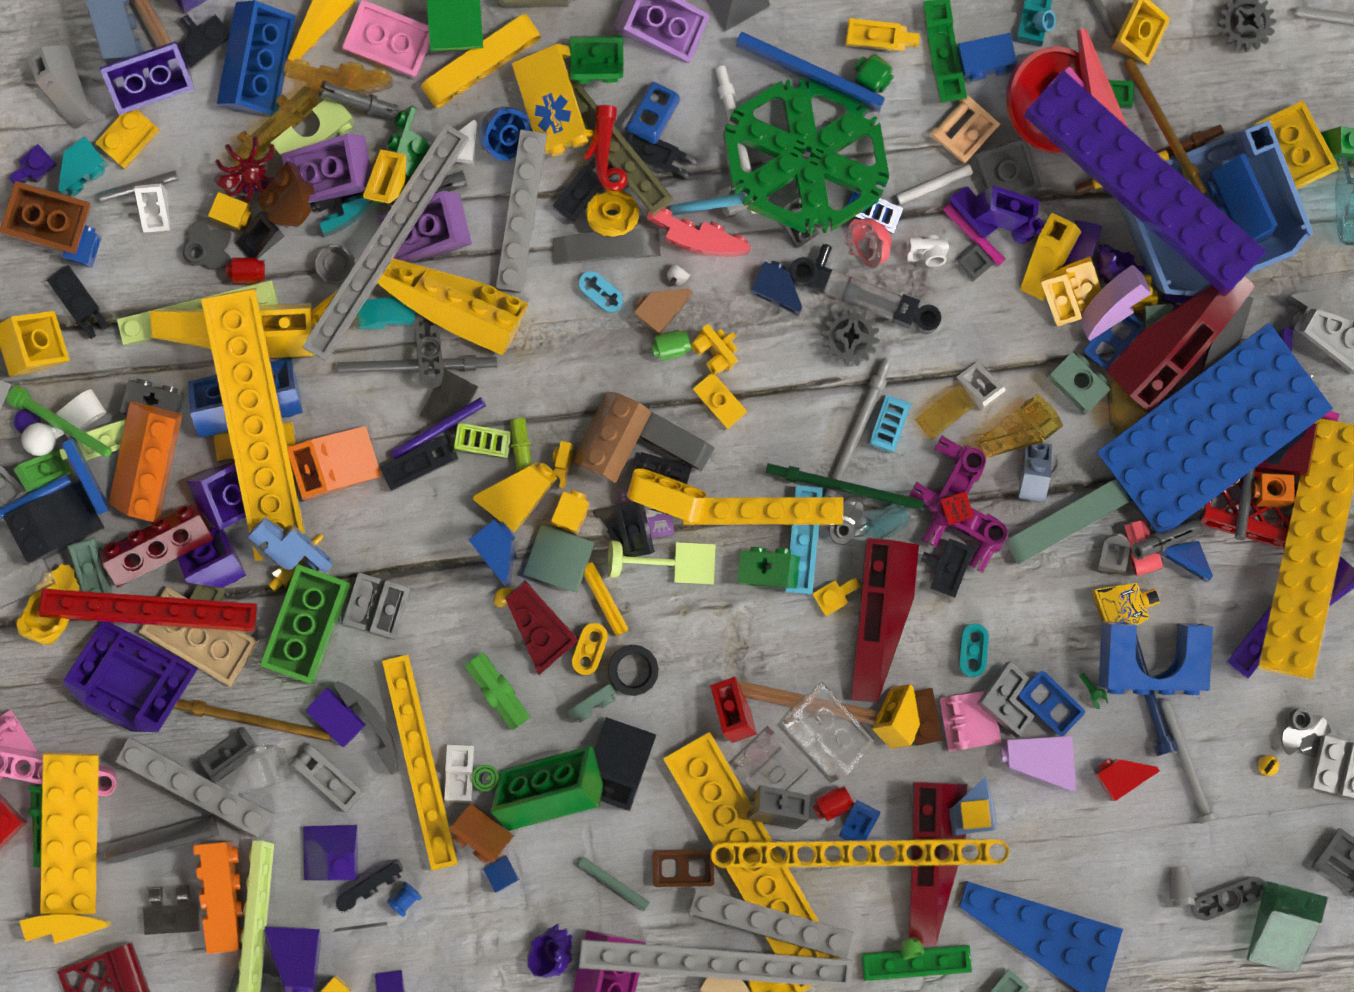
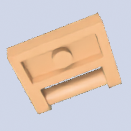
(971, 135)

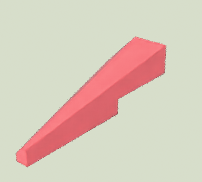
(1094, 76)

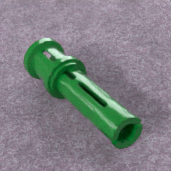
(36, 812)

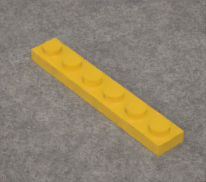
(772, 511)

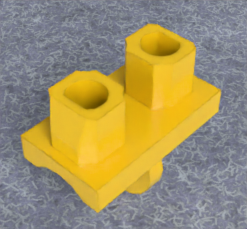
(719, 345)

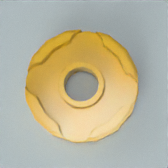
(612, 224)

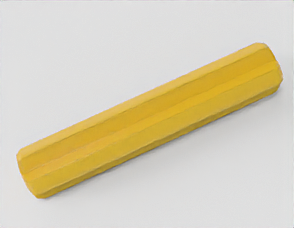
(605, 600)

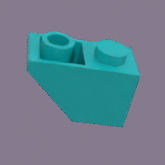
(79, 165)

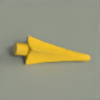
(283, 576)

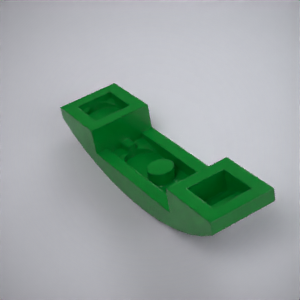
(944, 50)

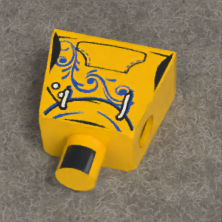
(1124, 603)

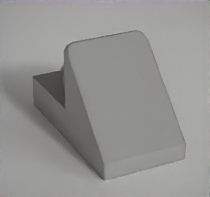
(1306, 301)

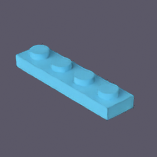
(804, 544)

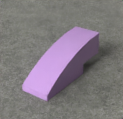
(1114, 302)

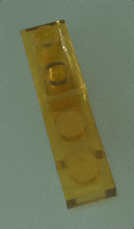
(348, 76)

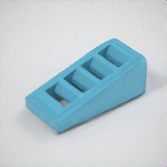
(883, 444)

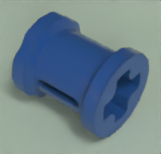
(404, 899)

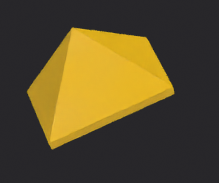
(386, 177)

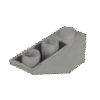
(58, 78)

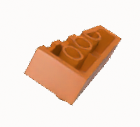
(220, 896)

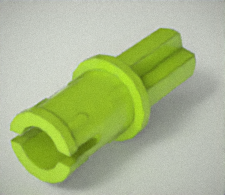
(520, 443)

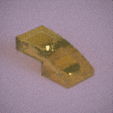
(945, 412)

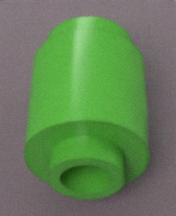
(671, 345)

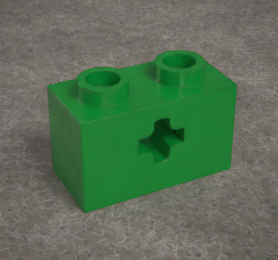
(783, 572)

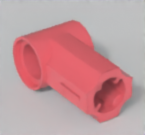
(1135, 533)

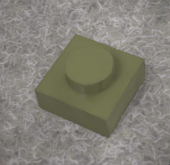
(206, 592)

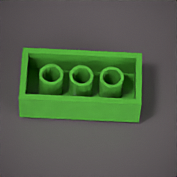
(305, 624)

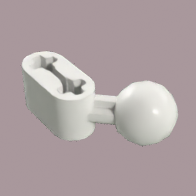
(81, 412)

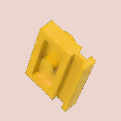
(127, 137)

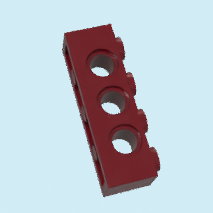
(149, 557)

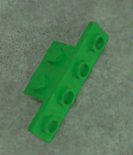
(407, 143)

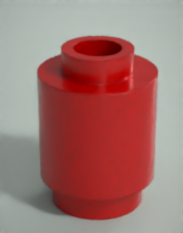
(246, 270)
(833, 803)

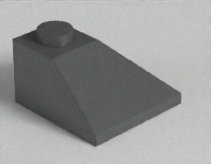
(736, 11)

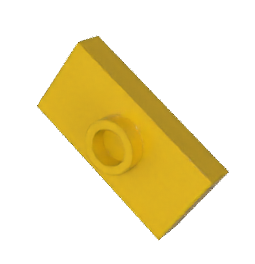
(720, 400)

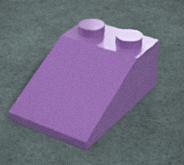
(663, 25)
(333, 166)
(438, 229)

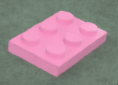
(388, 39)

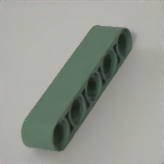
(1067, 521)

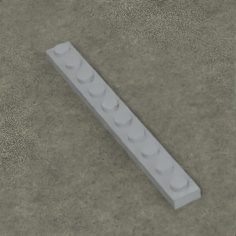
(385, 243)
(715, 963)

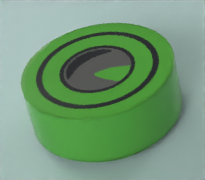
(485, 778)

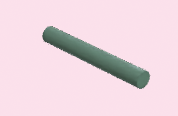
(613, 883)

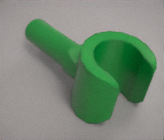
(1095, 693)

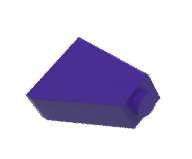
(295, 956)

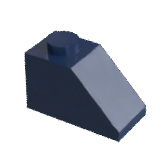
(777, 287)

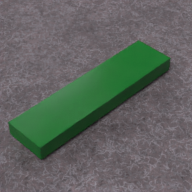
(933, 962)

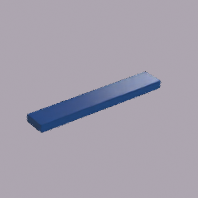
(809, 71)

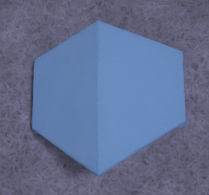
(979, 792)

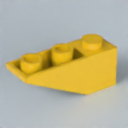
(1049, 253)

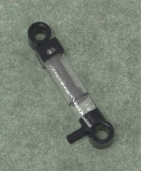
(899, 308)

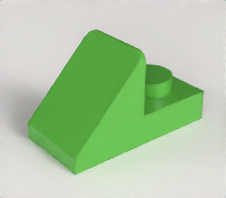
(42, 470)

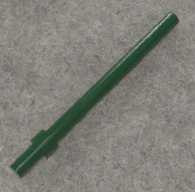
(794, 474)

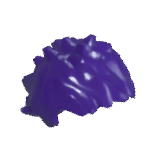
(1114, 262)
(550, 953)

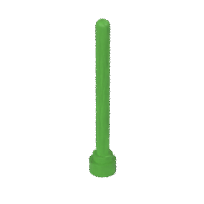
(20, 398)

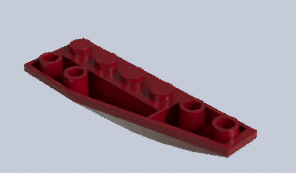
(1174, 343)
(883, 611)
(932, 883)

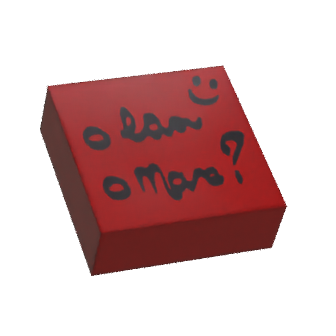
(956, 508)

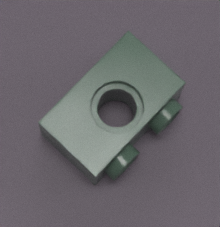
(1085, 397)

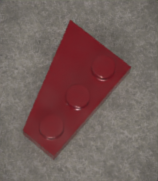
(539, 626)

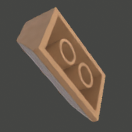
(611, 436)

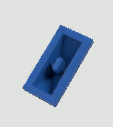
(1191, 558)

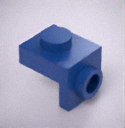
(859, 822)

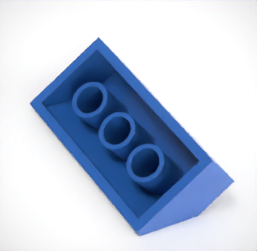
(256, 58)
(207, 404)

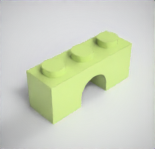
(333, 123)

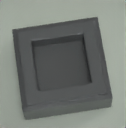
(975, 262)

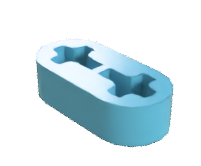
(597, 297)

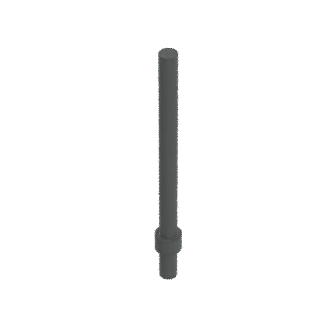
(469, 363)

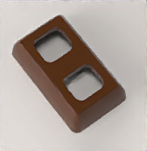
(683, 878)

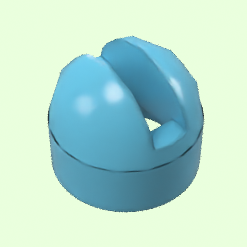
(1044, 24)

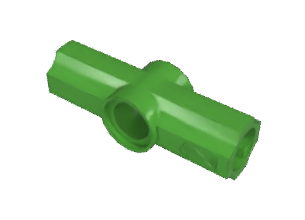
(497, 691)

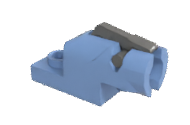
(287, 548)

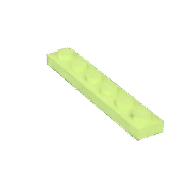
(138, 327)
(255, 915)

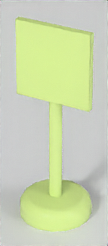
(692, 562)

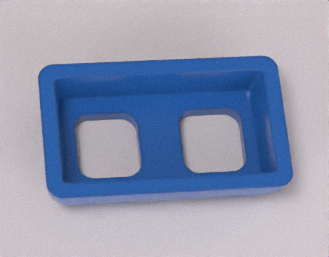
(664, 113)
(1136, 327)
(1058, 695)

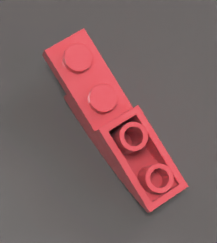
(707, 240)

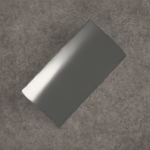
(161, 839)

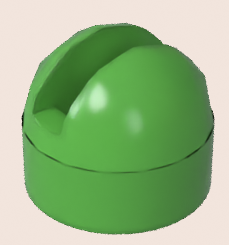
(911, 948)

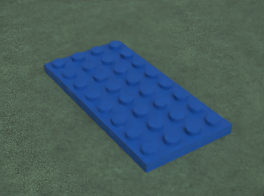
(1214, 429)

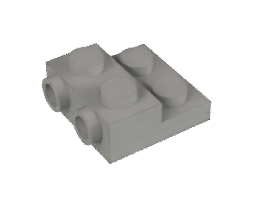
(1334, 767)

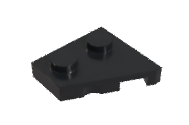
(628, 526)

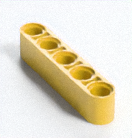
(480, 62)

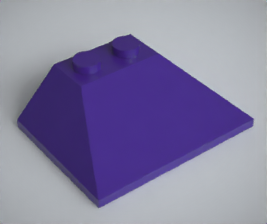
(128, 679)

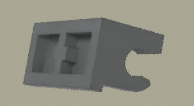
(228, 755)
(779, 807)

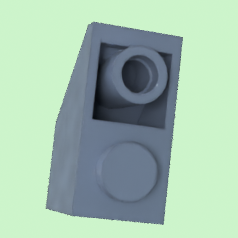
(1035, 472)

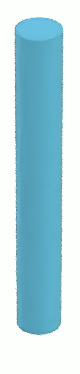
(706, 204)

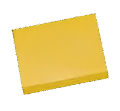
(1141, 31)

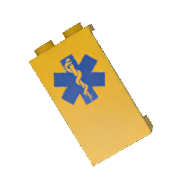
(551, 99)

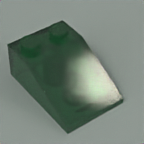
(1285, 926)

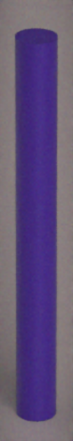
(438, 428)

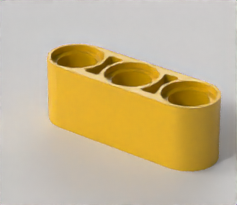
(666, 495)

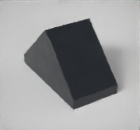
(259, 236)

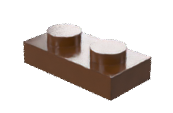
(929, 728)

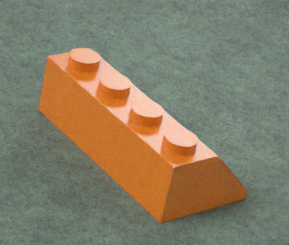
(145, 461)

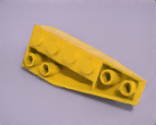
(457, 303)
(284, 327)

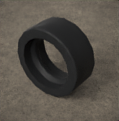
(613, 667)

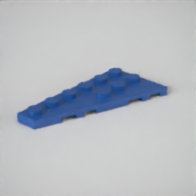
(1062, 942)

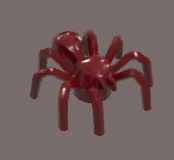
(248, 172)

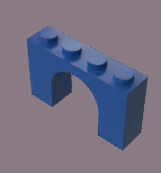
(1187, 673)

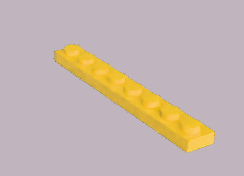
(420, 762)

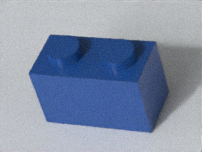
(987, 57)

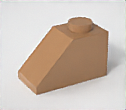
(661, 308)

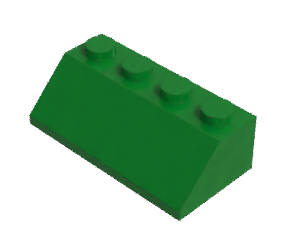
(547, 789)

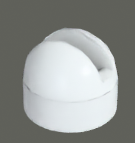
(679, 273)

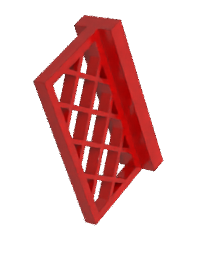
(1256, 529)

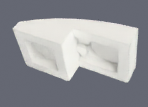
(459, 774)

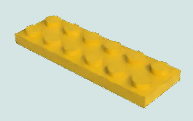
(69, 833)

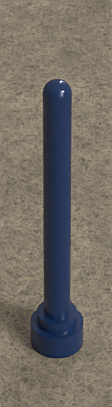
(1164, 743)

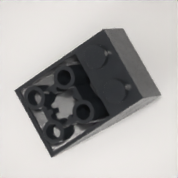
(621, 761)

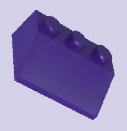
(147, 77)

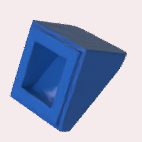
(501, 874)

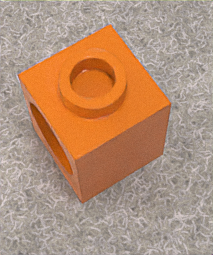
(1284, 486)

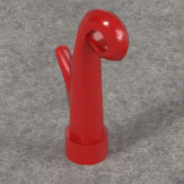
(600, 144)

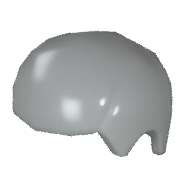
(334, 263)

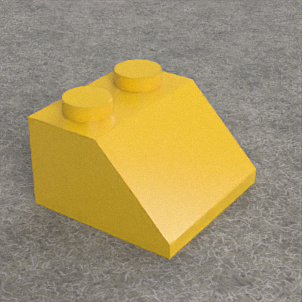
(32, 343)

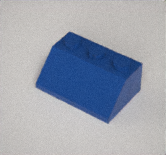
(1242, 198)
(497, 549)

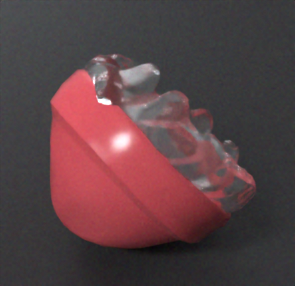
(868, 241)

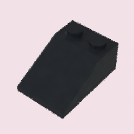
(53, 522)

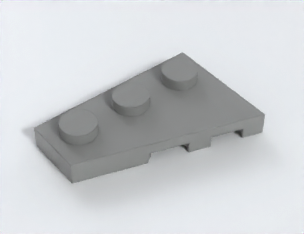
(1332, 335)

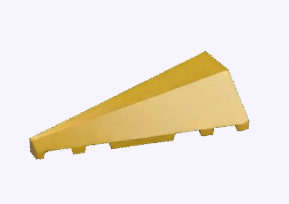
(320, 17)

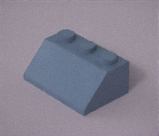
(114, 29)

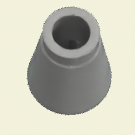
(1182, 890)

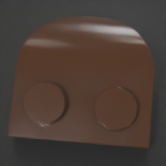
(287, 197)

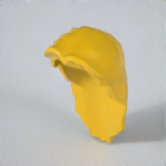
(46, 629)

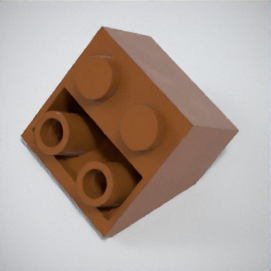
(481, 834)

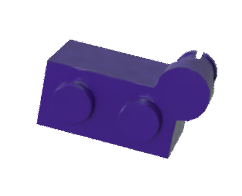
(1009, 212)

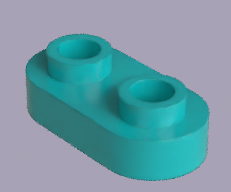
(971, 650)

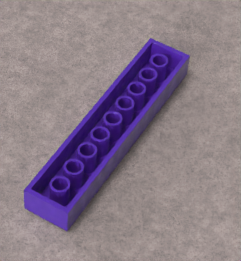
(1144, 183)

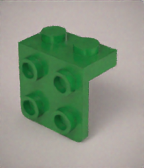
(596, 58)

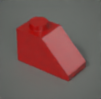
(733, 710)
(1122, 776)

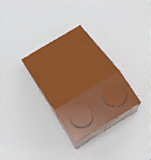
(45, 218)

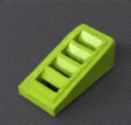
(473, 429)

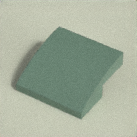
(559, 558)

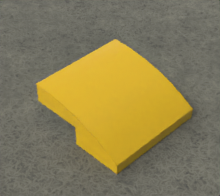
(1071, 290)

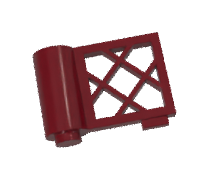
(121, 966)

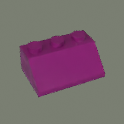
(606, 980)

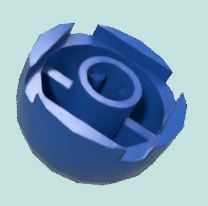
(501, 132)

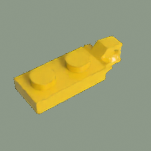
(879, 35)

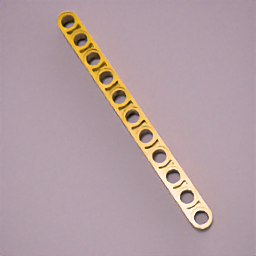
(846, 856)

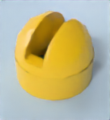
(1264, 761)

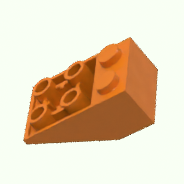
(333, 463)

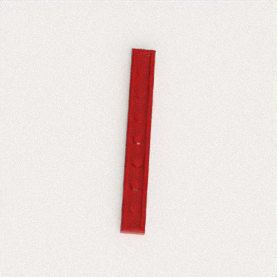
(148, 610)

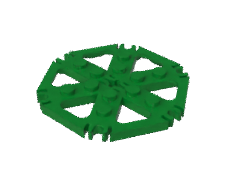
(809, 173)

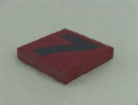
(1294, 456)

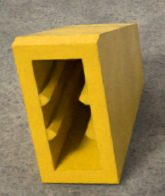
(517, 495)

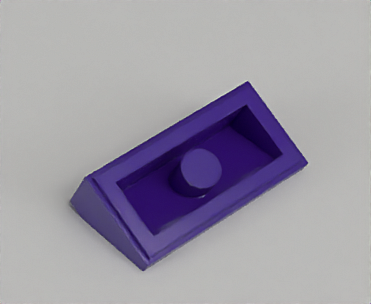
(965, 202)
(1085, 243)
(335, 717)

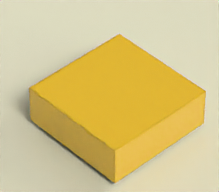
(976, 814)

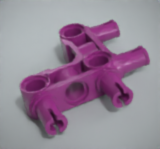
(959, 481)

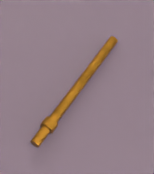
(1189, 170)
(200, 708)

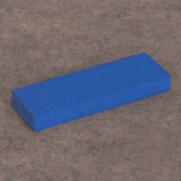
(85, 475)

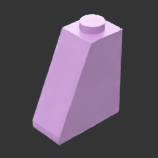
(1042, 759)

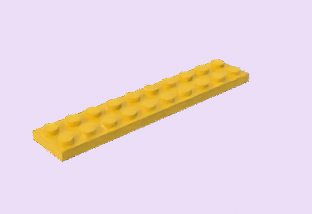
(252, 410)
(1311, 555)
(722, 812)

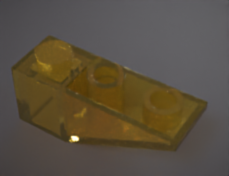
(1024, 427)

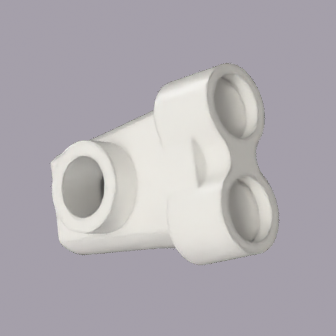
(930, 248)

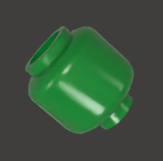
(873, 73)

